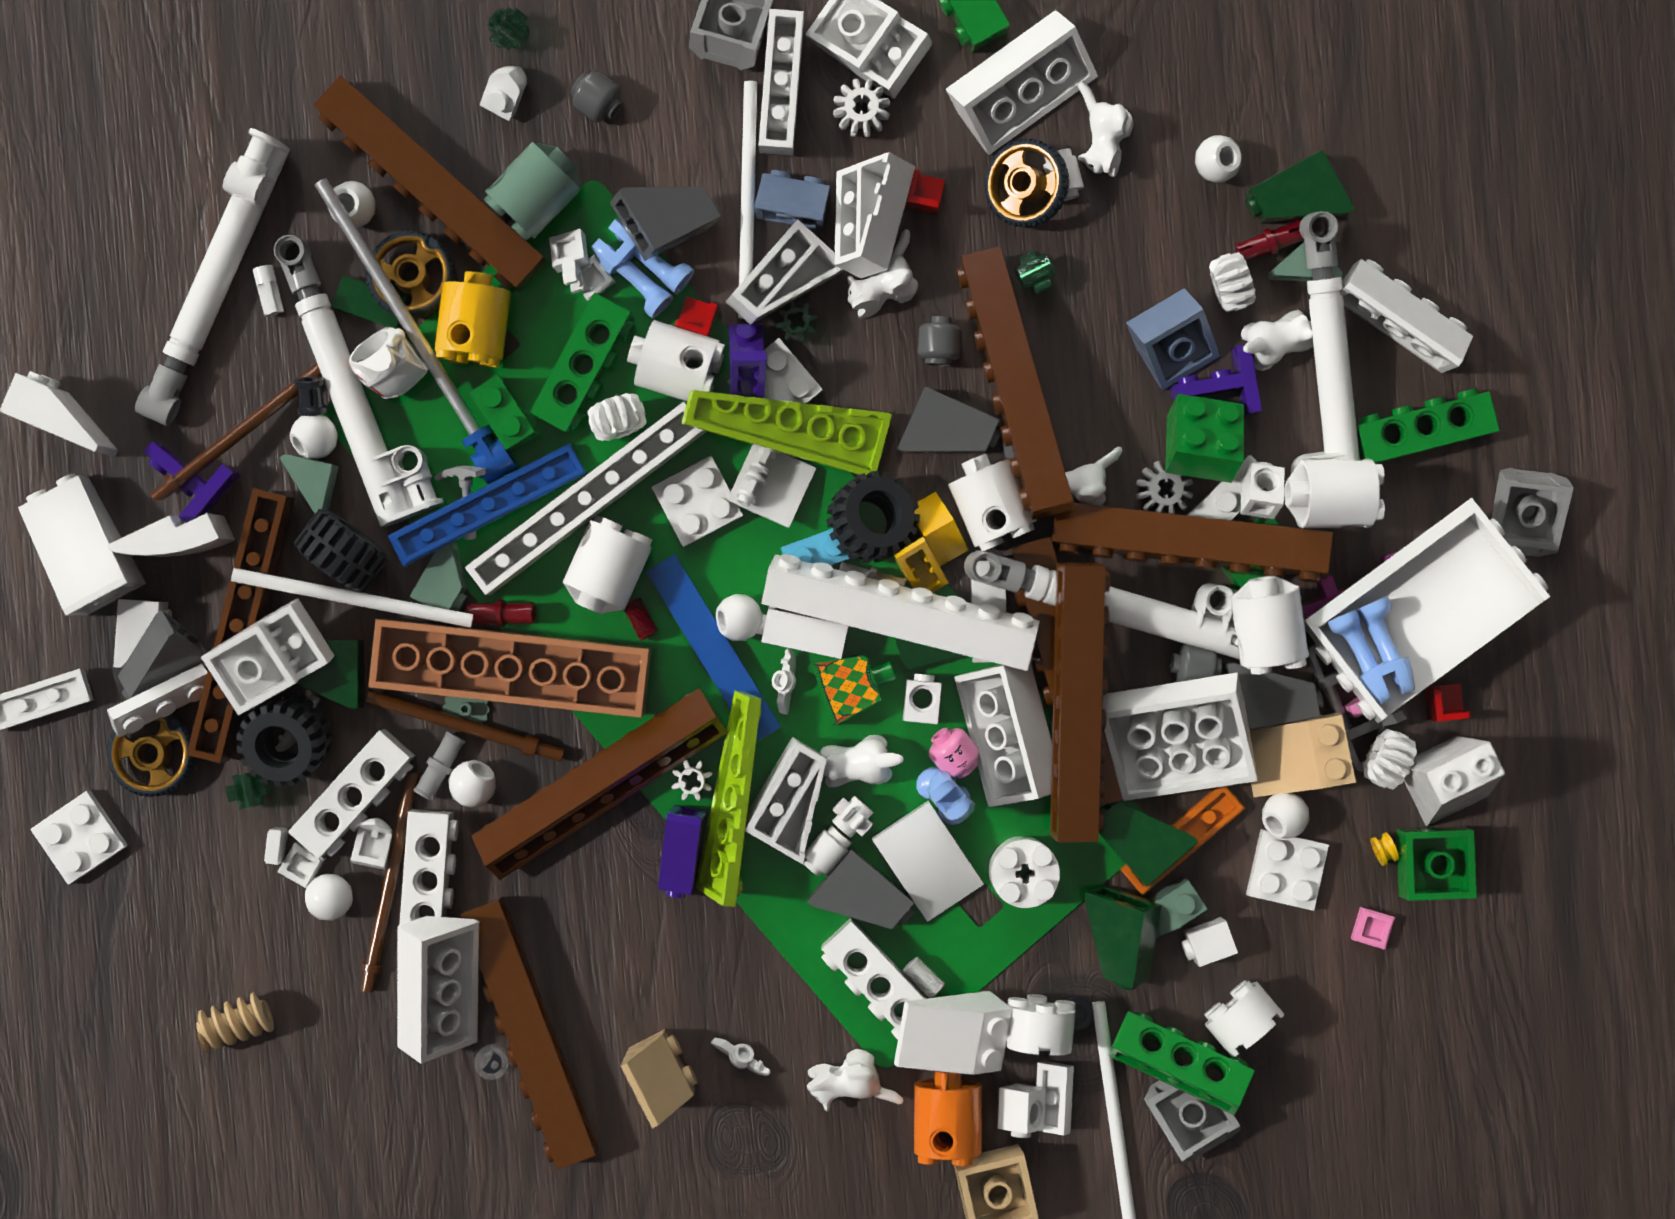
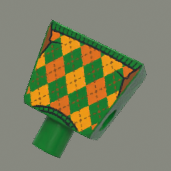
(850, 685)

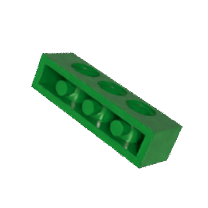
(598, 313)
(1477, 415)
(1190, 1079)

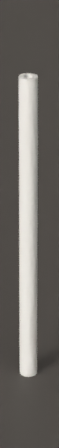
(748, 180)
(352, 597)
(1113, 1110)

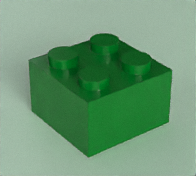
(1204, 438)
(1436, 863)

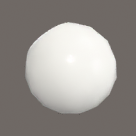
(1218, 158)
(357, 201)
(313, 436)
(738, 617)
(472, 783)
(1285, 815)
(328, 897)

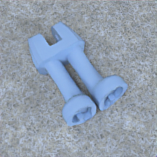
(620, 261)
(1374, 618)
(952, 800)

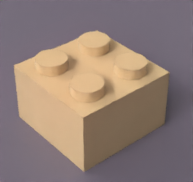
(997, 1186)

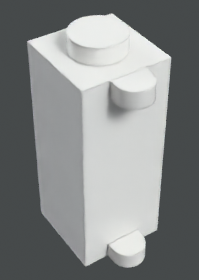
(803, 633)

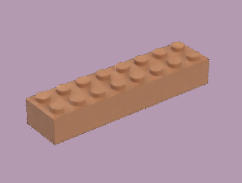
(510, 667)

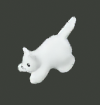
(1108, 127)
(894, 283)
(1274, 339)
(1089, 480)
(863, 762)
(853, 1079)

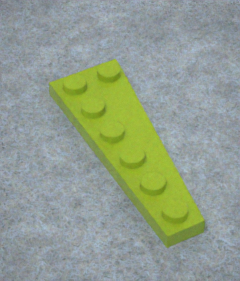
(818, 433)
(726, 825)

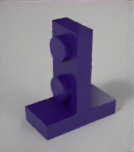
(746, 360)
(1222, 381)
(206, 492)

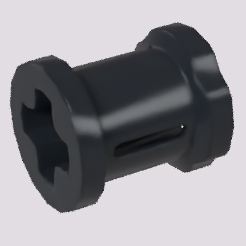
(304, 385)

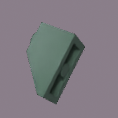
(443, 581)
(1178, 905)

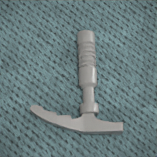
(464, 474)

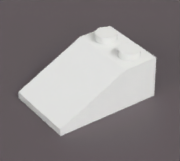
(45, 406)
(954, 1033)

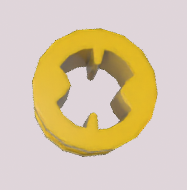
(1384, 849)

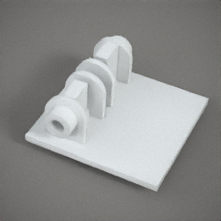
(771, 484)

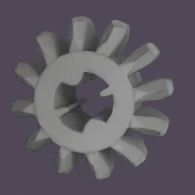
(1152, 489)

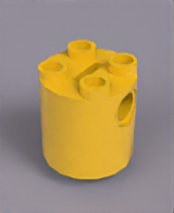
(472, 321)

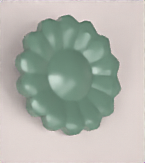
(467, 708)

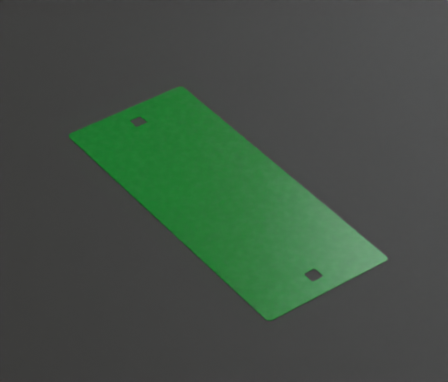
(722, 565)

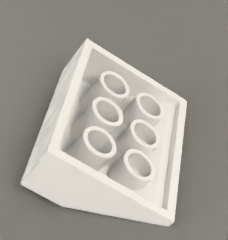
(1179, 737)

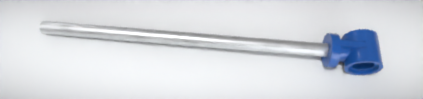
(488, 453)

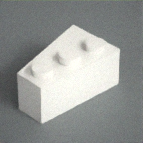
(870, 212)
(787, 272)

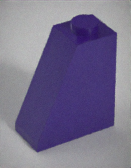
(681, 850)

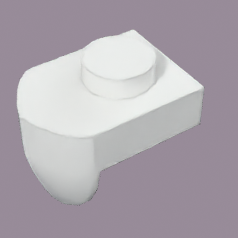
(504, 91)
(372, 843)

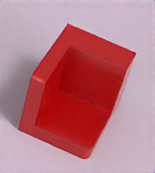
(925, 193)
(698, 316)
(1445, 703)

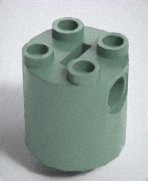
(534, 188)

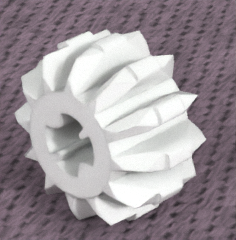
(874, 110)
(1232, 282)
(617, 417)
(1389, 759)

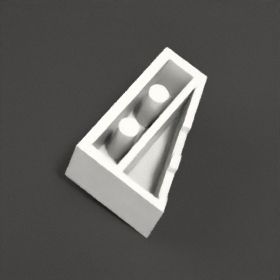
(787, 800)

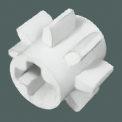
(683, 782)
(852, 816)

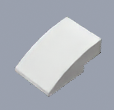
(870, 41)
(175, 537)
(268, 656)
(927, 861)

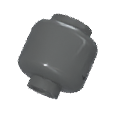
(596, 96)
(939, 341)
(1194, 663)

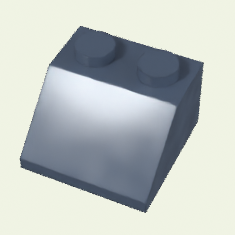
(789, 199)
(1173, 338)

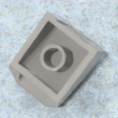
(730, 31)
(1532, 509)
(1189, 1122)

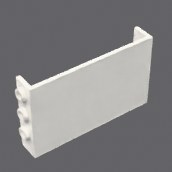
(1447, 601)

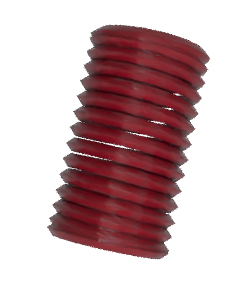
(642, 619)

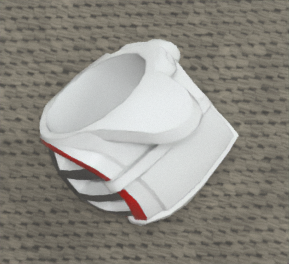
(388, 363)

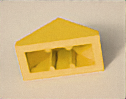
(939, 529)
(920, 566)

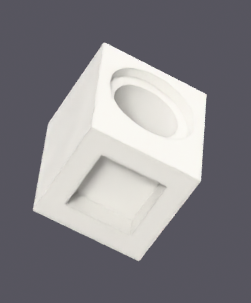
(1257, 501)
(927, 714)
(1208, 942)
(1021, 1109)

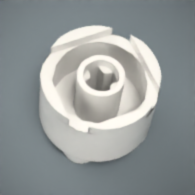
(1039, 884)
(1243, 1018)
(1041, 1025)

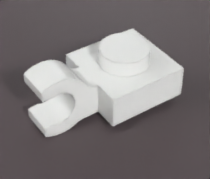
(567, 255)

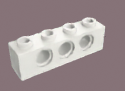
(781, 82)
(311, 827)
(417, 860)
(852, 939)

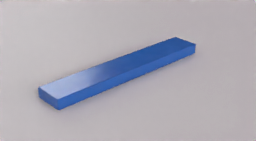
(486, 505)
(705, 638)

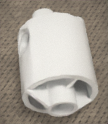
(666, 360)
(984, 491)
(1335, 493)
(606, 566)
(1269, 624)

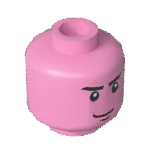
(954, 752)

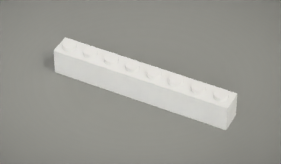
(583, 501)
(900, 611)

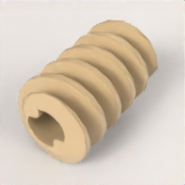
(234, 1023)

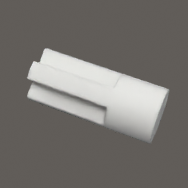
(268, 290)

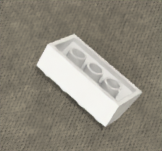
(1022, 81)
(1405, 317)
(1010, 731)
(437, 986)

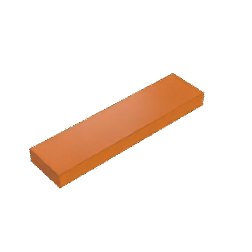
(1200, 821)

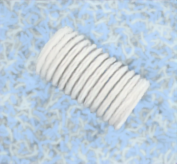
(925, 978)

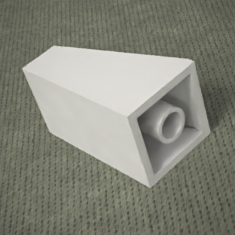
(72, 542)
(1452, 777)

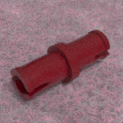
(1269, 241)
(502, 612)

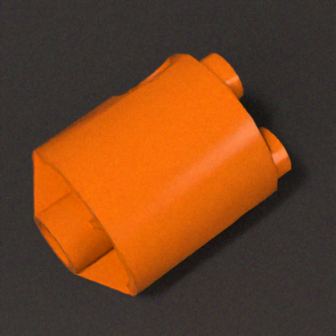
(950, 1107)

